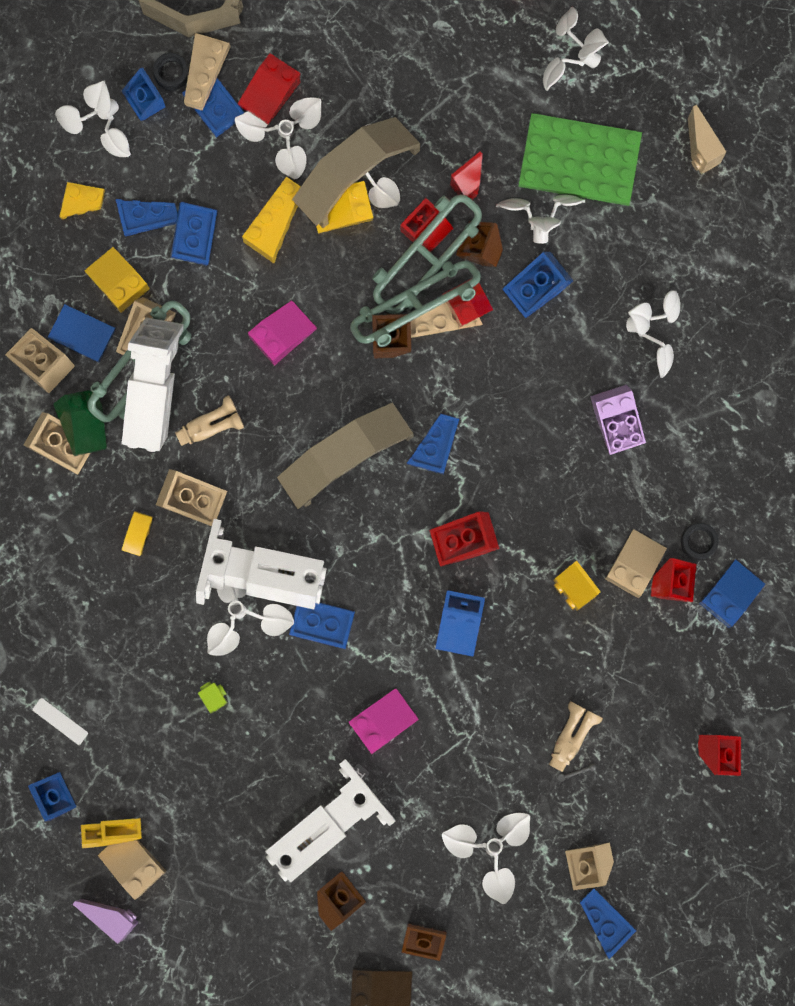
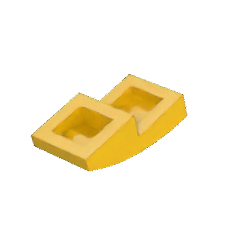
(137, 533)

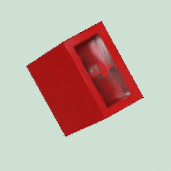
(420, 219)

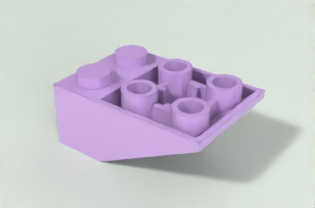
(618, 419)

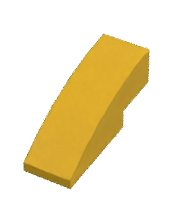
(110, 832)

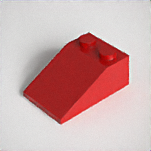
(269, 88)
(464, 538)

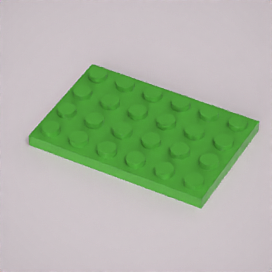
(580, 159)

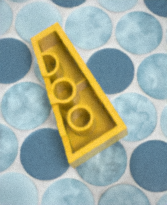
(273, 221)

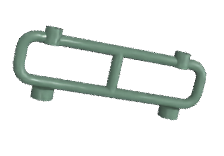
(444, 206)
(382, 335)
(100, 390)

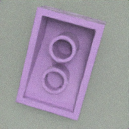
(112, 920)

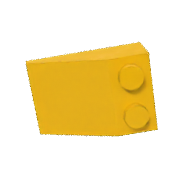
(350, 209)
(117, 279)
(576, 586)

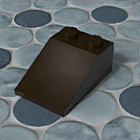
(381, 987)

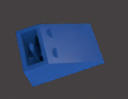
(460, 623)

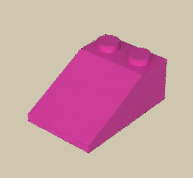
(281, 332)
(383, 721)

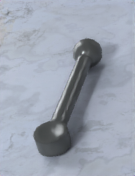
(561, 777)

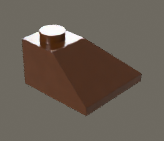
(484, 247)
(400, 337)
(338, 901)

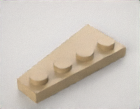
(205, 66)
(438, 321)

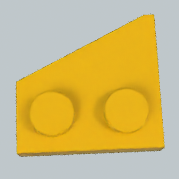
(80, 199)

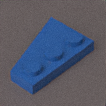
(145, 216)
(436, 446)
(606, 922)

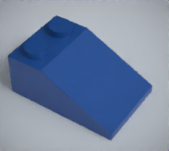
(537, 284)
(732, 594)

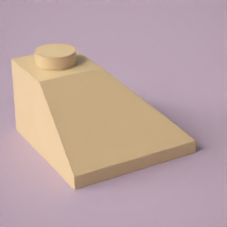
(590, 865)

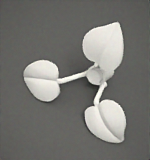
(587, 55)
(96, 97)
(290, 160)
(384, 193)
(541, 225)
(640, 323)
(224, 640)
(513, 828)

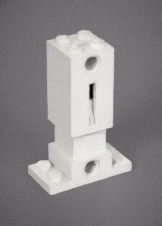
(150, 384)
(260, 572)
(326, 826)

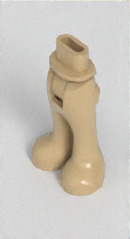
(201, 429)
(568, 746)

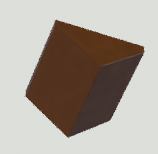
(424, 941)

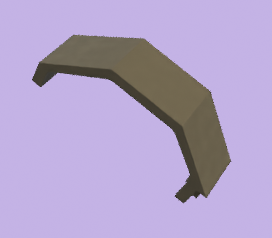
(198, 23)
(349, 163)
(343, 452)

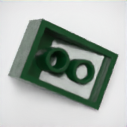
(81, 428)

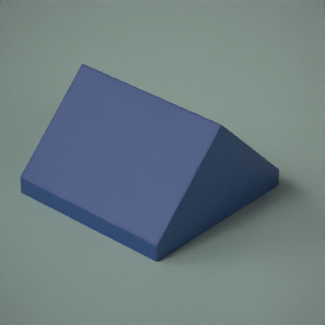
(143, 95)
(52, 797)

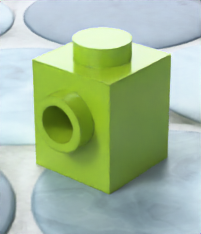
(213, 696)

